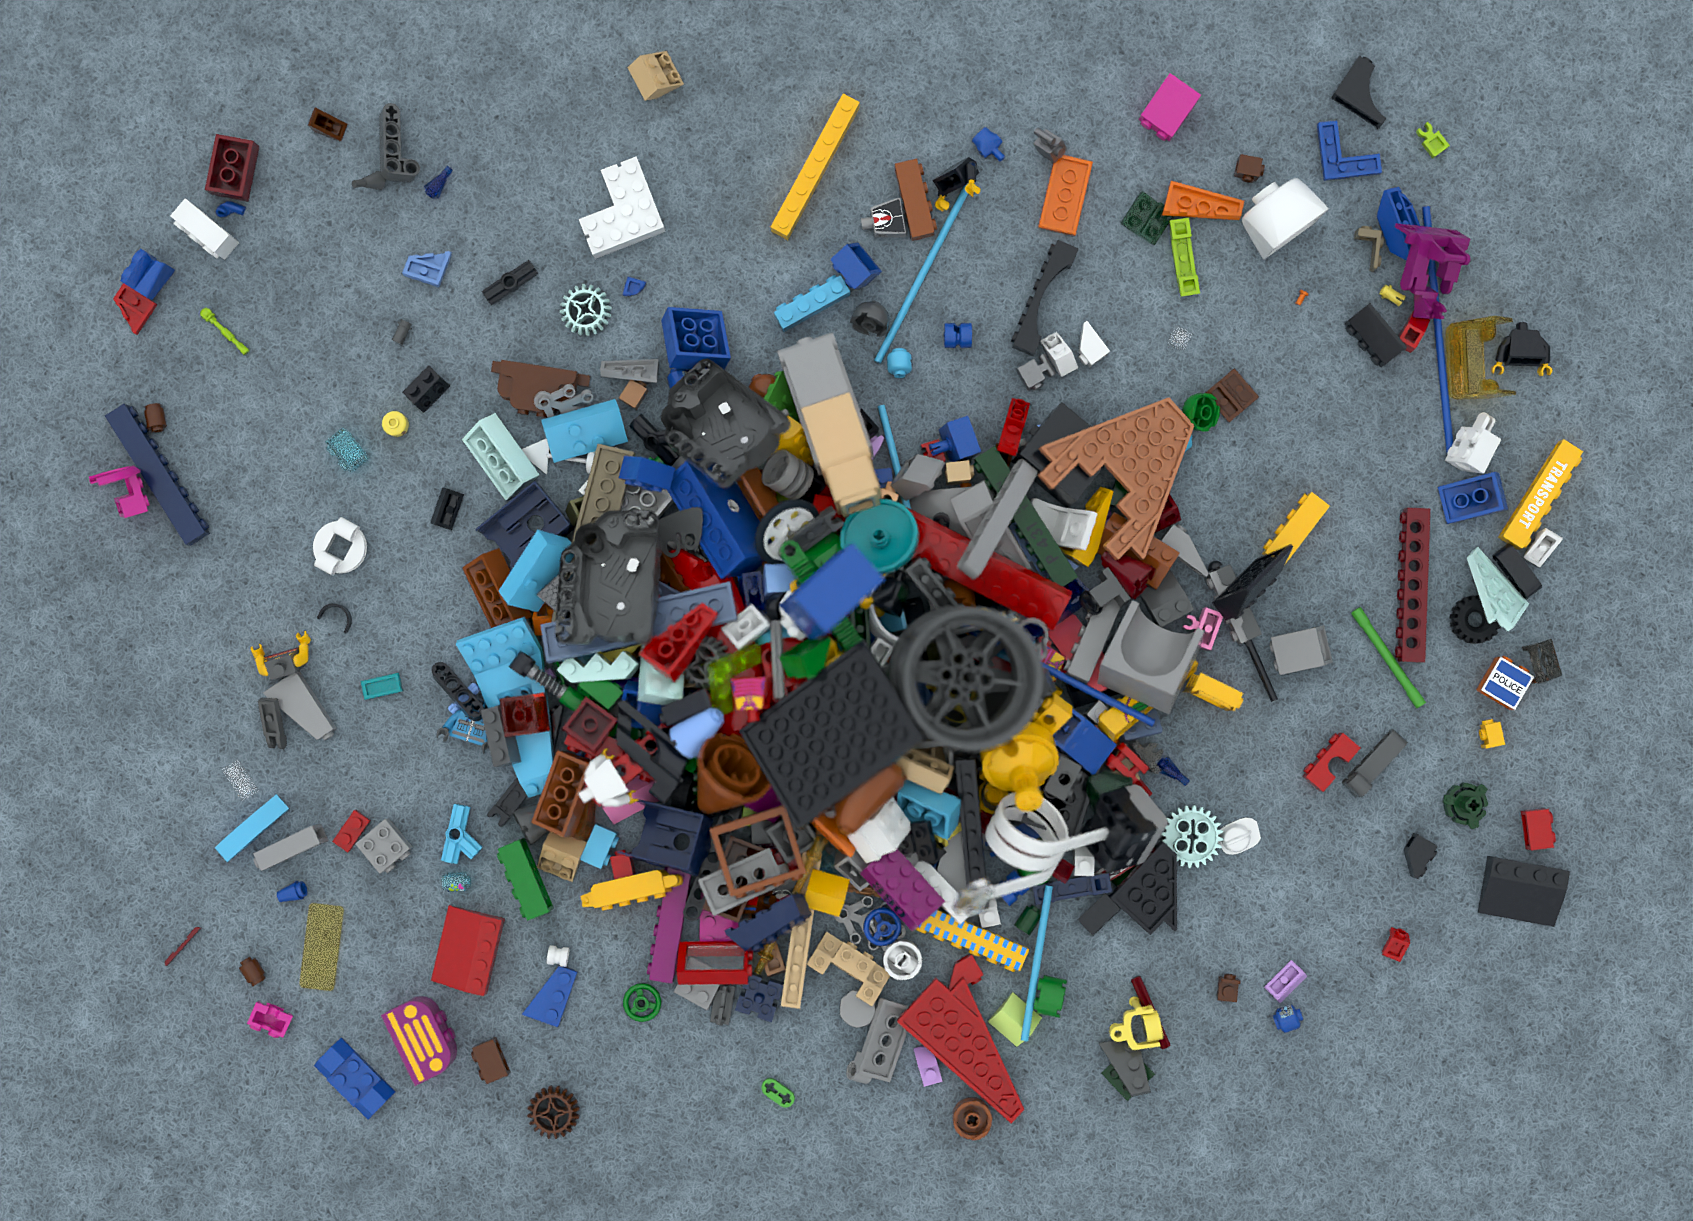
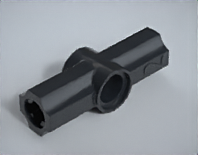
(499, 289)

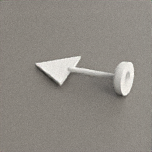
(539, 456)

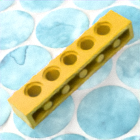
(1054, 706)

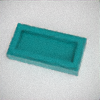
(381, 686)

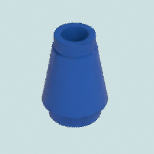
(294, 891)

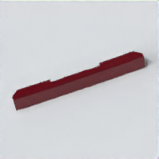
(189, 937)

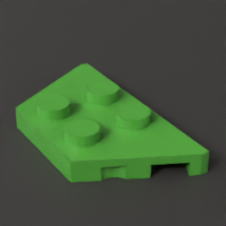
(780, 396)

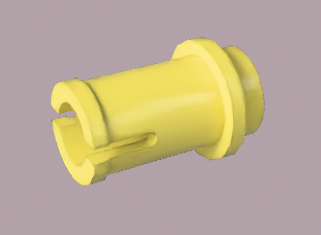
(1391, 294)

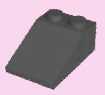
(1166, 602)

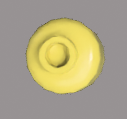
(395, 424)

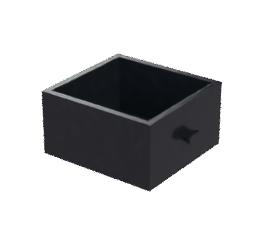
(1057, 425)

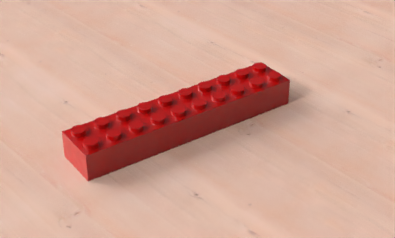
(999, 580)

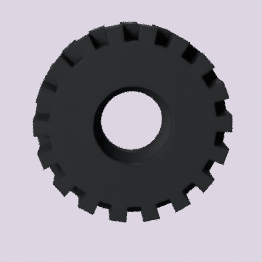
(1464, 630)

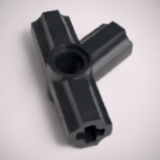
(646, 432)

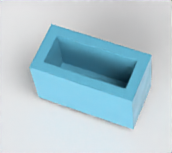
(599, 846)

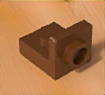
(1228, 988)

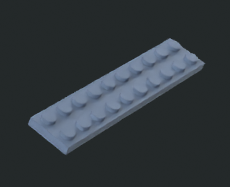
(669, 611)

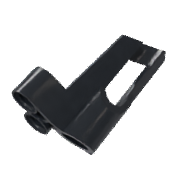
(664, 765)

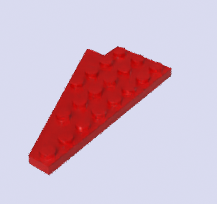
(957, 1035)

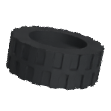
(683, 795)

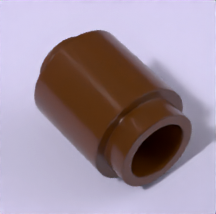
(155, 417)
(252, 971)

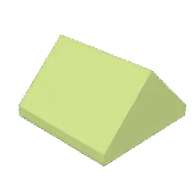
(1010, 1019)

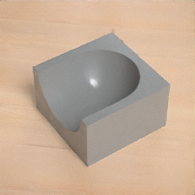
(1148, 660)

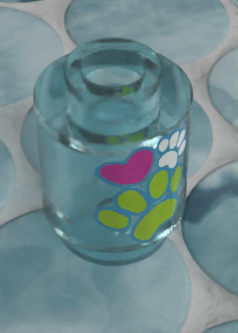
(456, 881)

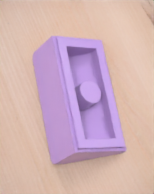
(1285, 981)

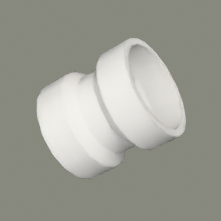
(558, 956)

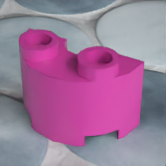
(269, 1018)

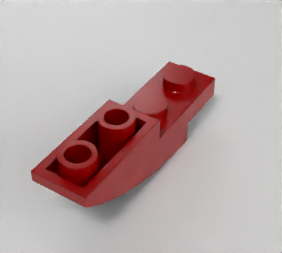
(1013, 426)

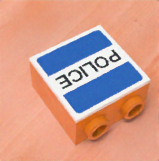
(1505, 682)

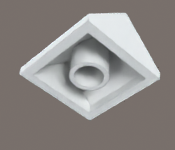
(747, 628)

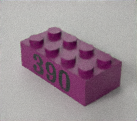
(903, 888)

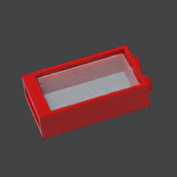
(713, 963)

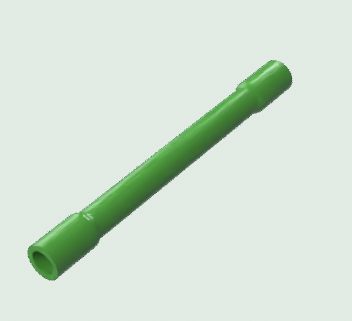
(1412, 692)

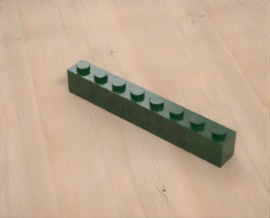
(1027, 521)

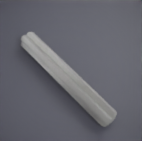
(777, 668)

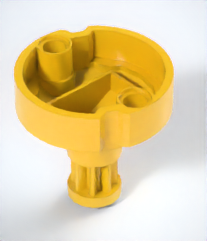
(1022, 765)

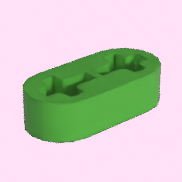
(780, 1089)

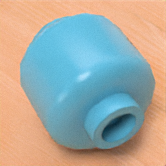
(899, 362)

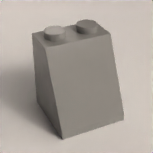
(1301, 650)

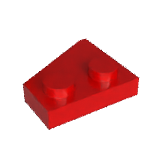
(134, 307)

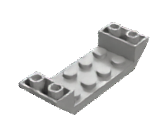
(971, 509)

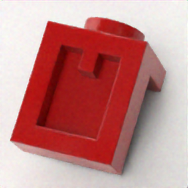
(1396, 944)

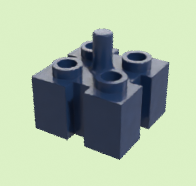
(760, 997)

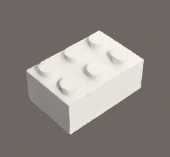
(203, 230)

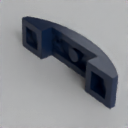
(1075, 887)

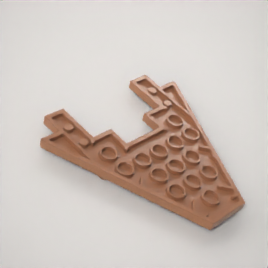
(1141, 453)

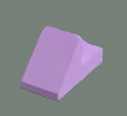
(927, 1066)

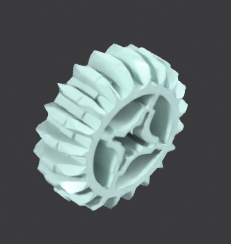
(576, 325)

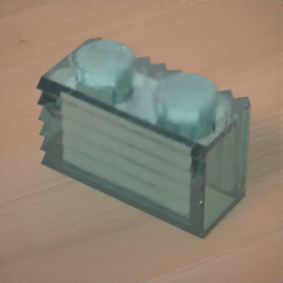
(347, 450)

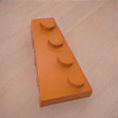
(1199, 203)

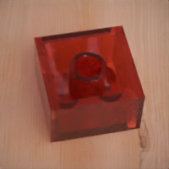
(525, 714)

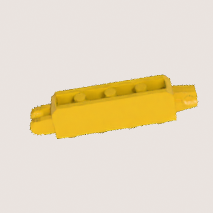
(630, 888)

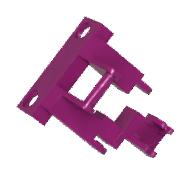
(1425, 246)

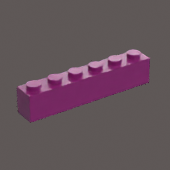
(669, 931)

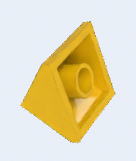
(826, 892)

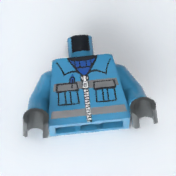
(463, 728)

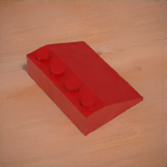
(467, 950)

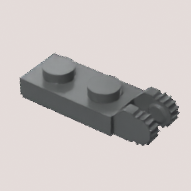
(272, 722)

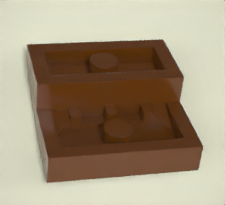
(1233, 394)

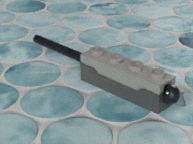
(1243, 628)

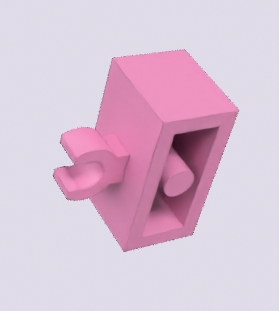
(1210, 623)

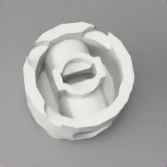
(902, 959)

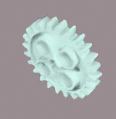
(1209, 837)

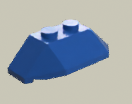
(1396, 209)

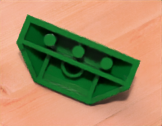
(823, 550)

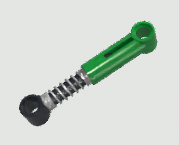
(568, 696)

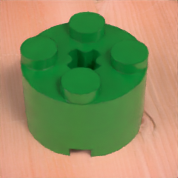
(1051, 996)

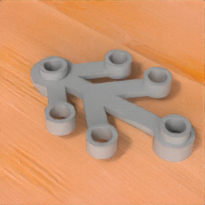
(564, 406)
(860, 919)

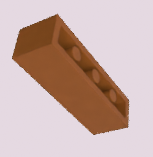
(914, 199)

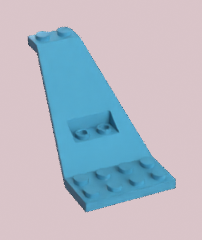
(489, 660)

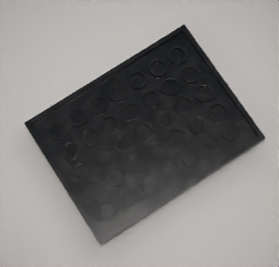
(832, 735)

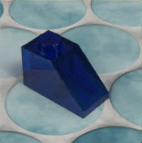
(752, 590)

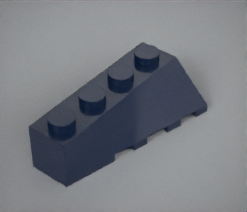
(770, 923)

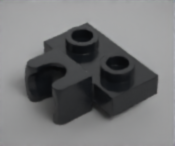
(922, 841)

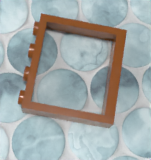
(747, 820)

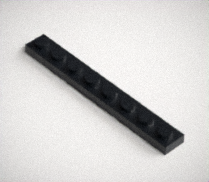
(971, 820)

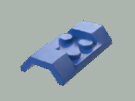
(354, 1078)

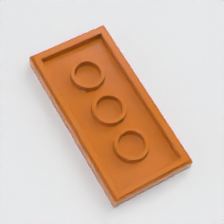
(1065, 195)

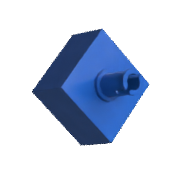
(957, 440)

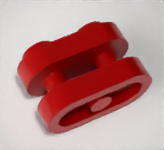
(1115, 763)

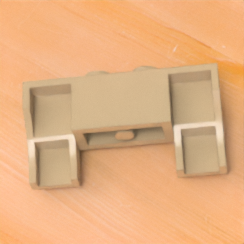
(853, 963)

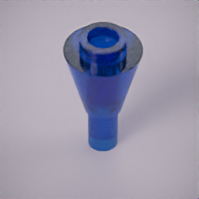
(436, 185)
(1170, 769)

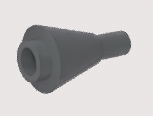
(372, 181)

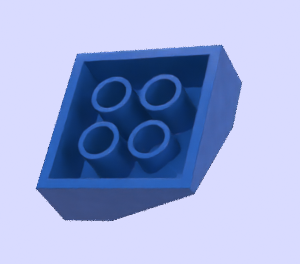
(695, 336)

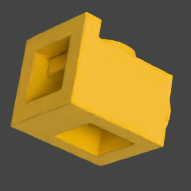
(1491, 734)

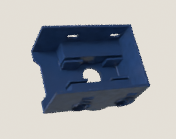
(510, 523)
(659, 835)

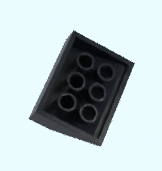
(1251, 583)
(1072, 809)
(1523, 891)

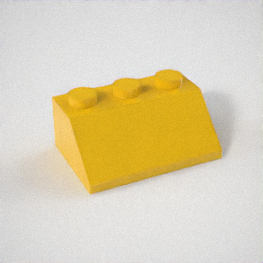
(796, 442)

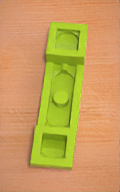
(1183, 257)

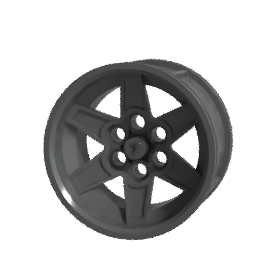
(1023, 682)

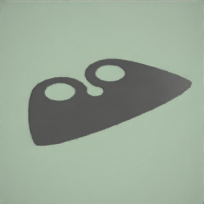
(681, 522)

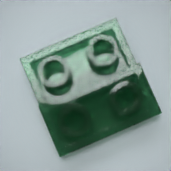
(1146, 218)

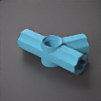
(465, 842)

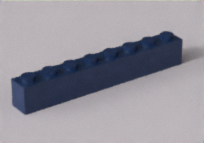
(157, 474)

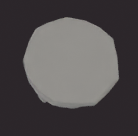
(855, 1011)

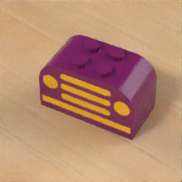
(421, 1037)

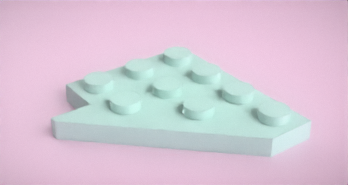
(1496, 593)

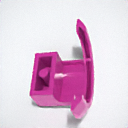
(131, 503)

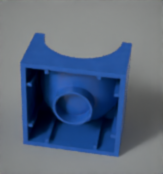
(832, 592)

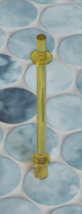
(813, 856)

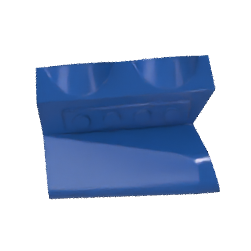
(146, 274)

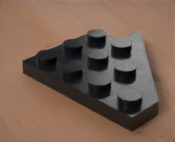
(1151, 890)

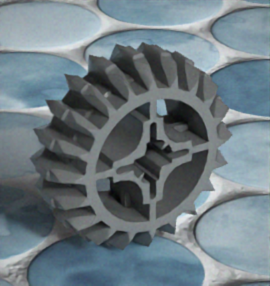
(702, 656)

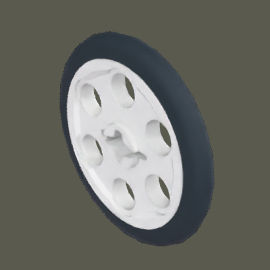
(781, 511)

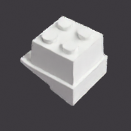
(881, 833)

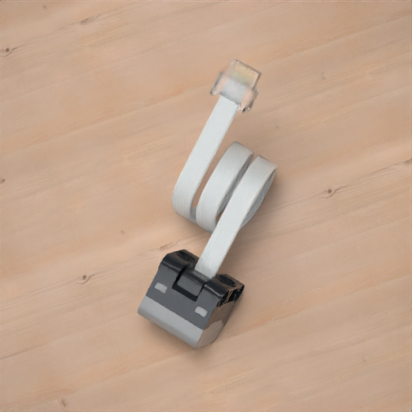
(1117, 836)

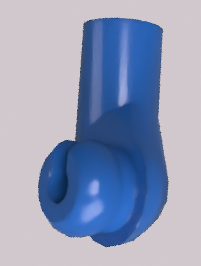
(228, 208)

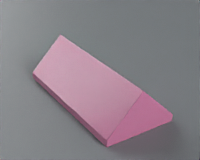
(642, 789)

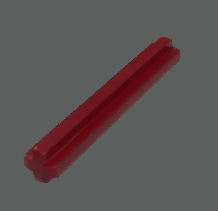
(1145, 1001)

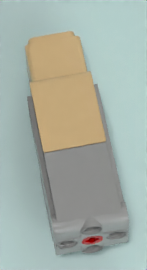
(832, 422)

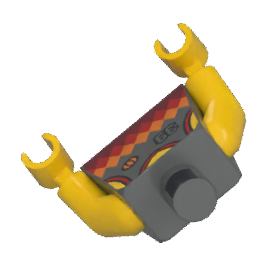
(284, 662)

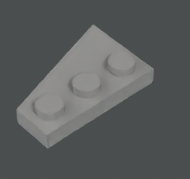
(638, 370)

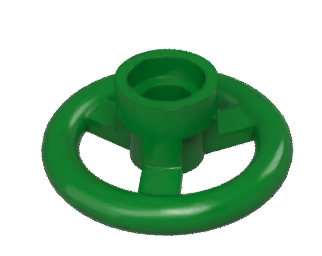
(631, 1012)

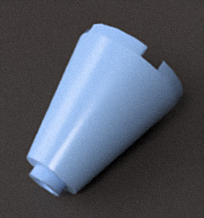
(695, 731)

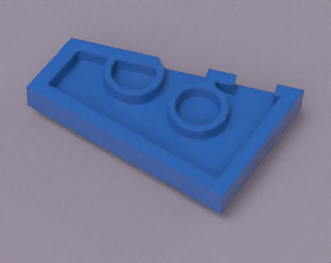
(552, 998)

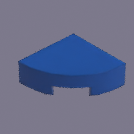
(633, 286)

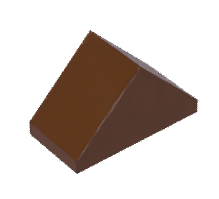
(327, 125)

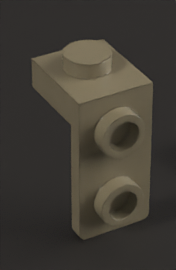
(1367, 234)

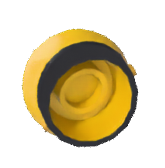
(990, 797)

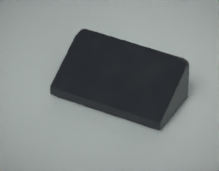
(447, 508)

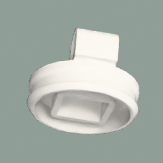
(324, 539)

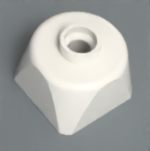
(1281, 215)

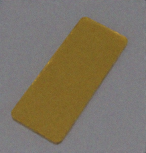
(321, 946)

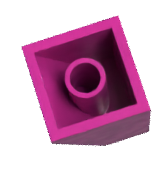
(1169, 107)

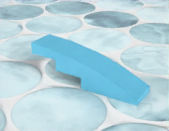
(251, 828)

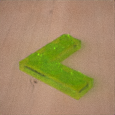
(724, 668)

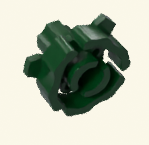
(1476, 799)

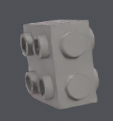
(384, 846)

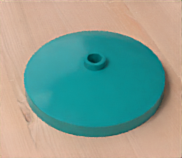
(883, 535)

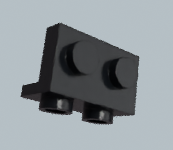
(426, 389)

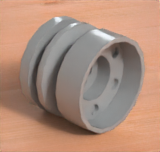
(787, 474)

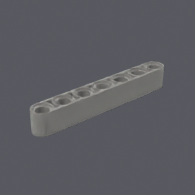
(997, 519)

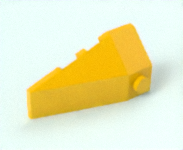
(1099, 504)

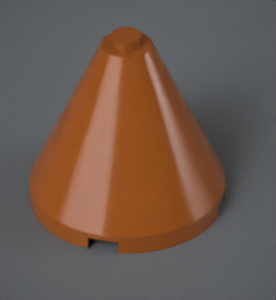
(728, 774)
(868, 800)

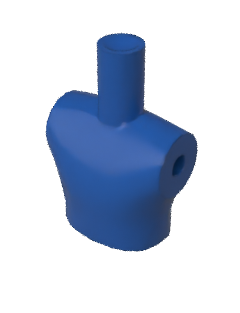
(988, 143)

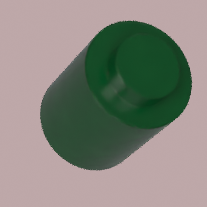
(1028, 919)

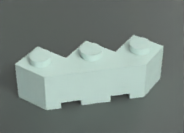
(600, 668)

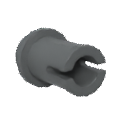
(401, 331)

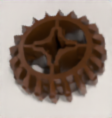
(551, 1094)

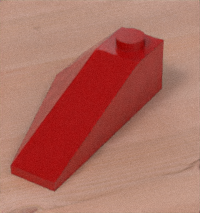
(677, 645)

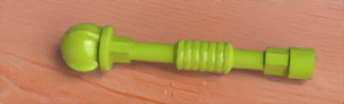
(207, 315)

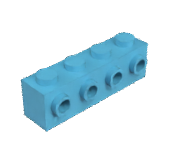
(811, 303)

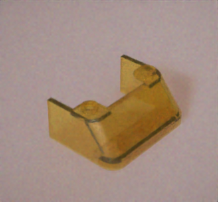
(1466, 359)

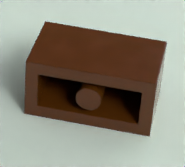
(490, 1060)

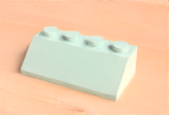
(500, 456)

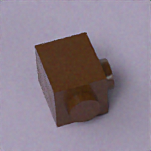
(1249, 168)

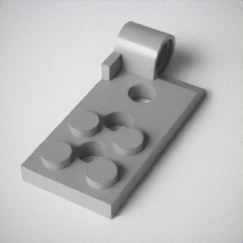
(745, 868)
(864, 1065)

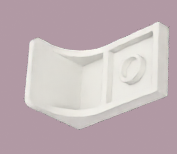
(1067, 526)

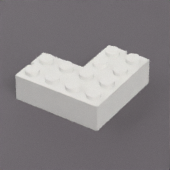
(631, 217)

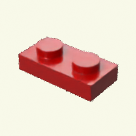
(351, 831)

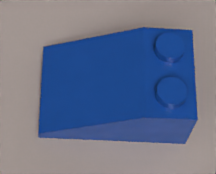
(1473, 497)

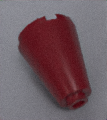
(1130, 573)

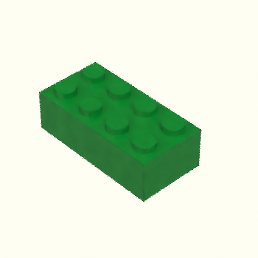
(525, 879)

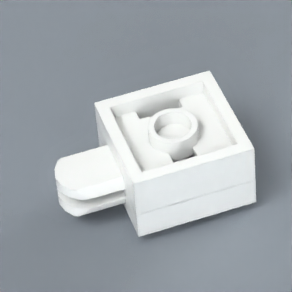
(1474, 446)

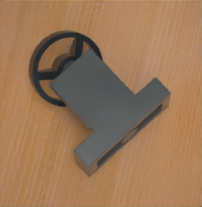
(1103, 593)

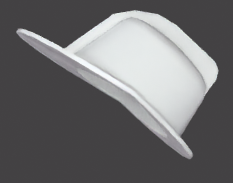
(1239, 836)

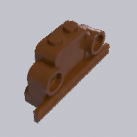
(522, 382)

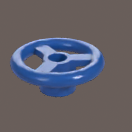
(888, 930)

